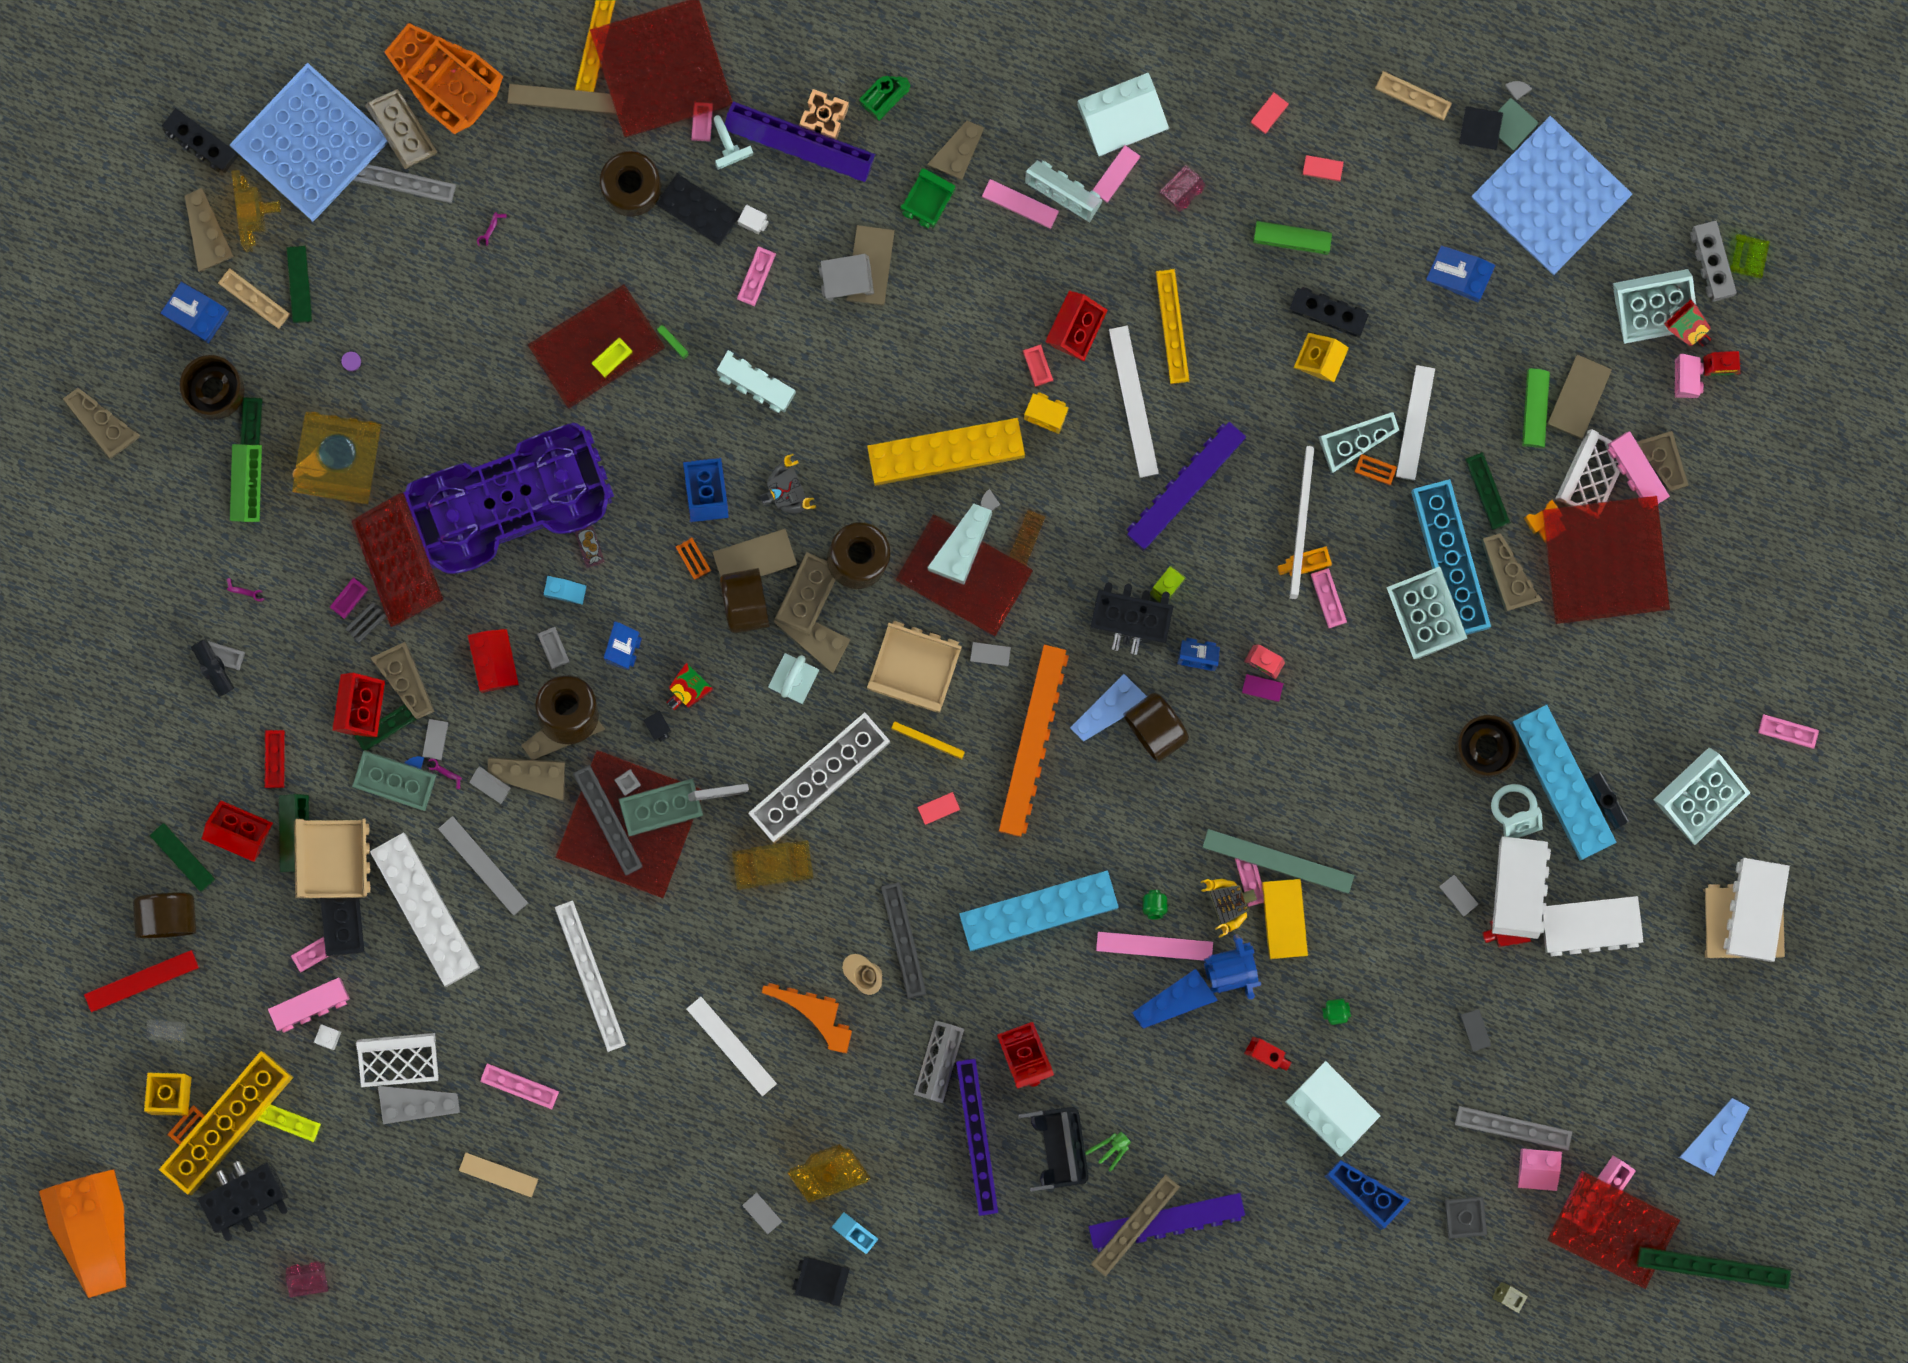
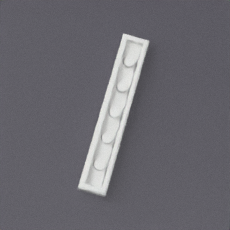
(1415, 422)
(731, 1046)

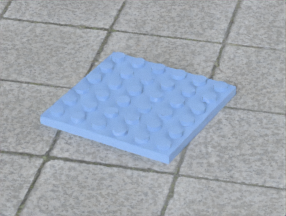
(310, 142)
(1551, 195)

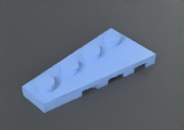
(1108, 708)
(1713, 1142)

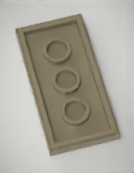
(401, 128)
(878, 245)
(1579, 397)
(767, 552)
(806, 595)

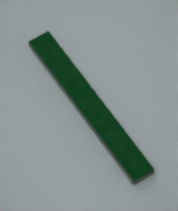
(1714, 1267)

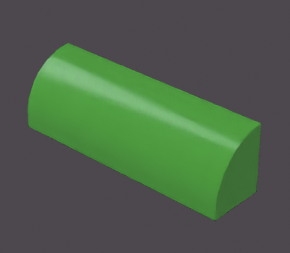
(1292, 237)
(1536, 408)
(245, 483)

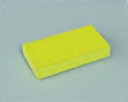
(612, 357)

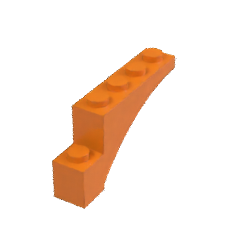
(818, 1011)

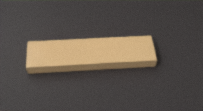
(1413, 95)
(254, 298)
(498, 1174)

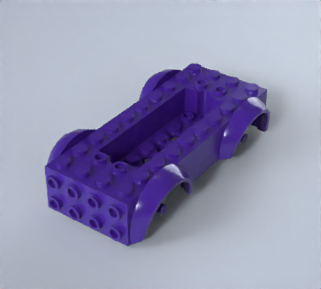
(564, 498)

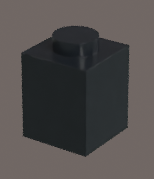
(657, 727)

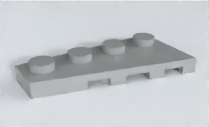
(414, 1104)

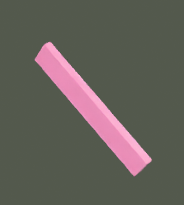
(1153, 946)

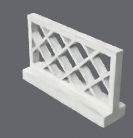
(1580, 463)
(393, 1043)

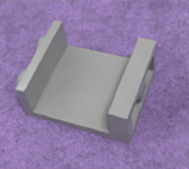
(846, 276)

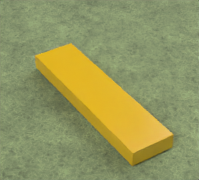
(930, 741)

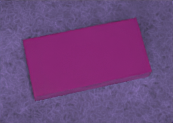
(348, 598)
(1262, 688)

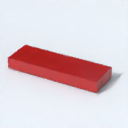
(274, 758)

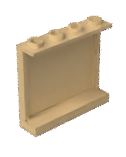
(914, 667)
(331, 859)
(1717, 915)

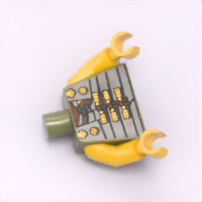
(1229, 903)

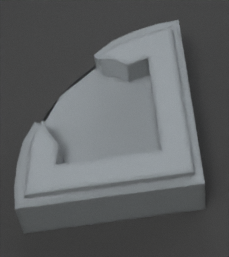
(1518, 89)
(989, 501)

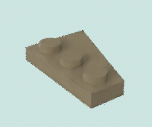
(958, 151)
(1665, 459)

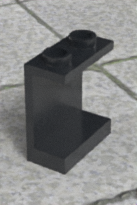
(821, 1281)

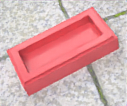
(1269, 113)
(1322, 168)
(1037, 365)
(938, 808)

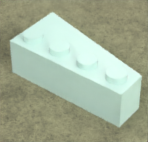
(755, 382)
(1350, 442)
(960, 549)

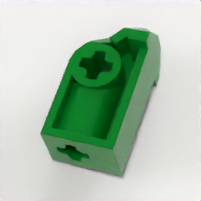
(879, 100)

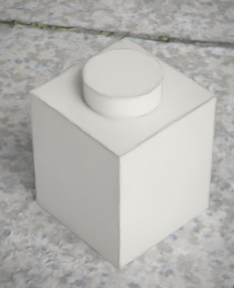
(753, 220)
(327, 1037)

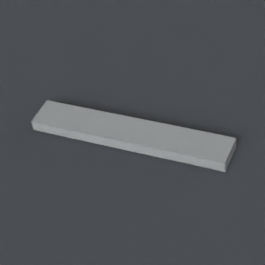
(406, 183)
(483, 865)
(1513, 1128)

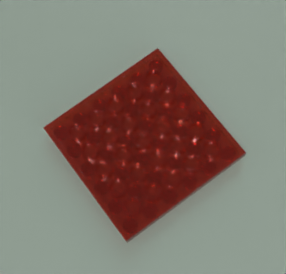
(661, 67)
(1606, 559)
(656, 849)

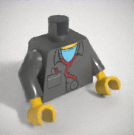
(786, 489)

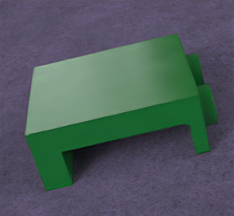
(927, 199)

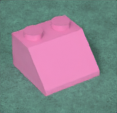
(1688, 376)
(1539, 1169)

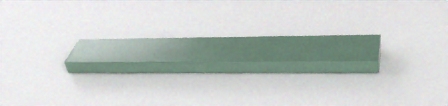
(1278, 861)

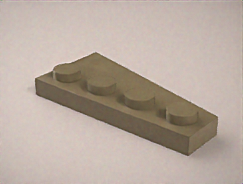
(206, 233)
(103, 427)
(1509, 577)
(822, 644)
(402, 674)
(541, 745)
(534, 775)

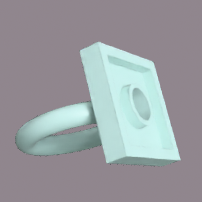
(731, 153)
(793, 678)
(1523, 822)

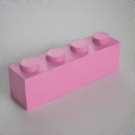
(1636, 467)
(309, 1004)
(1616, 1173)

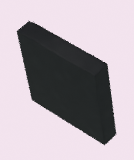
(1481, 128)

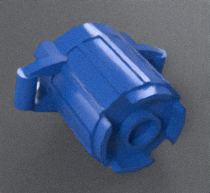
(1233, 969)

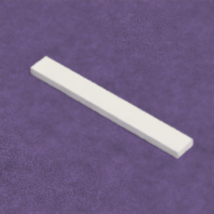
(1133, 401)
(1301, 525)
(590, 976)

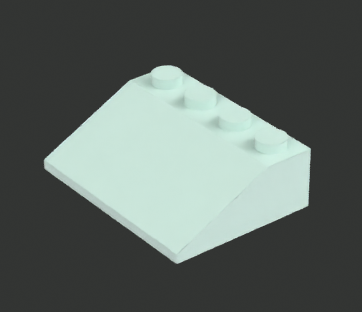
(1123, 114)
(1062, 190)
(1649, 302)
(1427, 613)
(1702, 795)
(1332, 1109)

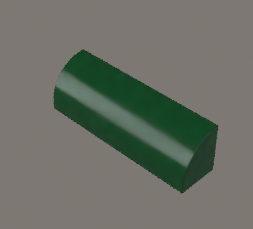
(290, 808)

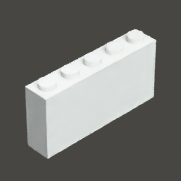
(1521, 887)
(1756, 909)
(1592, 926)

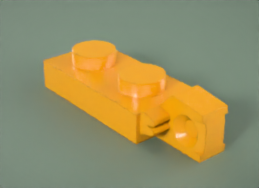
(1311, 561)

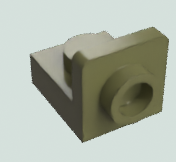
(1509, 1297)

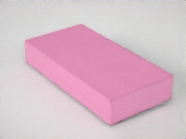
(702, 127)

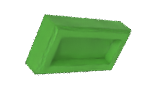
(673, 342)

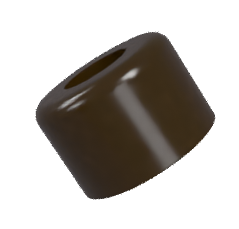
(630, 203)
(200, 371)
(853, 574)
(744, 601)
(1156, 726)
(572, 727)
(1503, 735)
(164, 915)

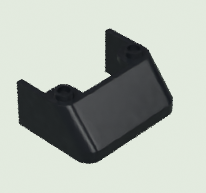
(1063, 1147)

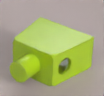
(1168, 582)

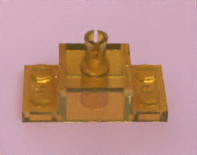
(250, 210)
(772, 864)
(828, 1173)

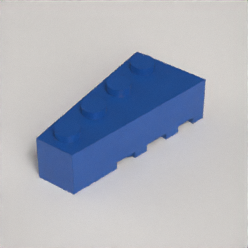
(1181, 997)
(1367, 1194)

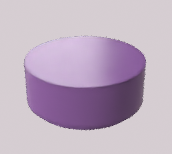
(351, 361)

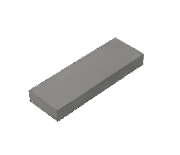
(718, 792)

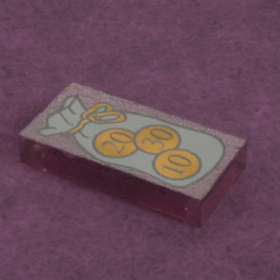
(589, 547)

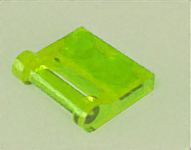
(1755, 257)

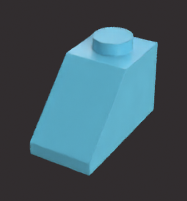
(564, 590)
(855, 1233)

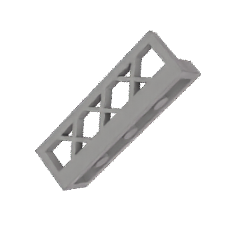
(942, 1062)

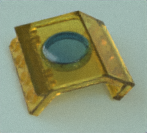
(336, 457)

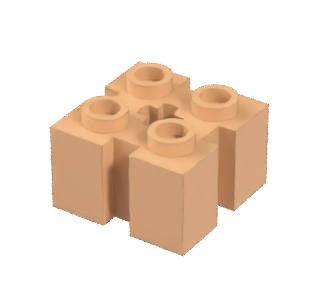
(818, 105)

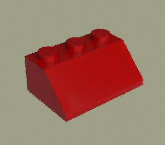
(1076, 325)
(493, 660)
(358, 705)
(236, 830)

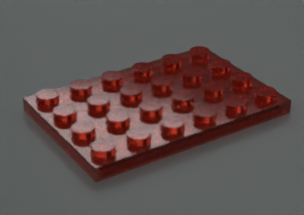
(573, 345)
(397, 560)
(988, 590)
(1611, 1228)

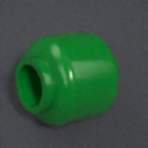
(1155, 904)
(1336, 1011)

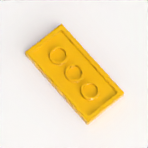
(1284, 919)

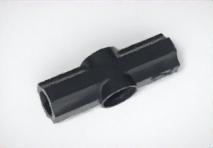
(212, 667)
(1600, 789)

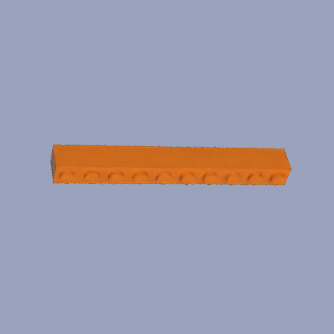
(1032, 741)

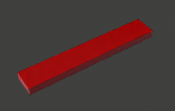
(141, 981)

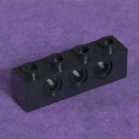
(179, 120)
(1334, 321)

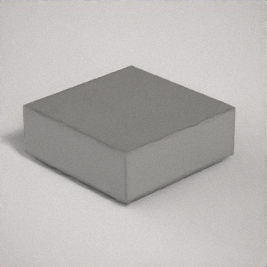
(627, 782)

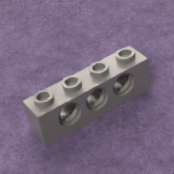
(1711, 232)

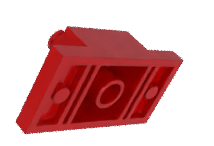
(1025, 1055)

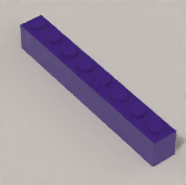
(799, 141)
(1186, 486)
(977, 1137)
(1176, 1220)

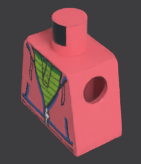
(1265, 661)

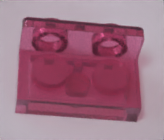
(1183, 188)
(306, 1279)

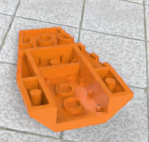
(426, 68)
(89, 1229)

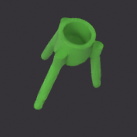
(1119, 1143)

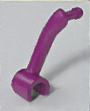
(491, 227)
(243, 591)
(447, 773)

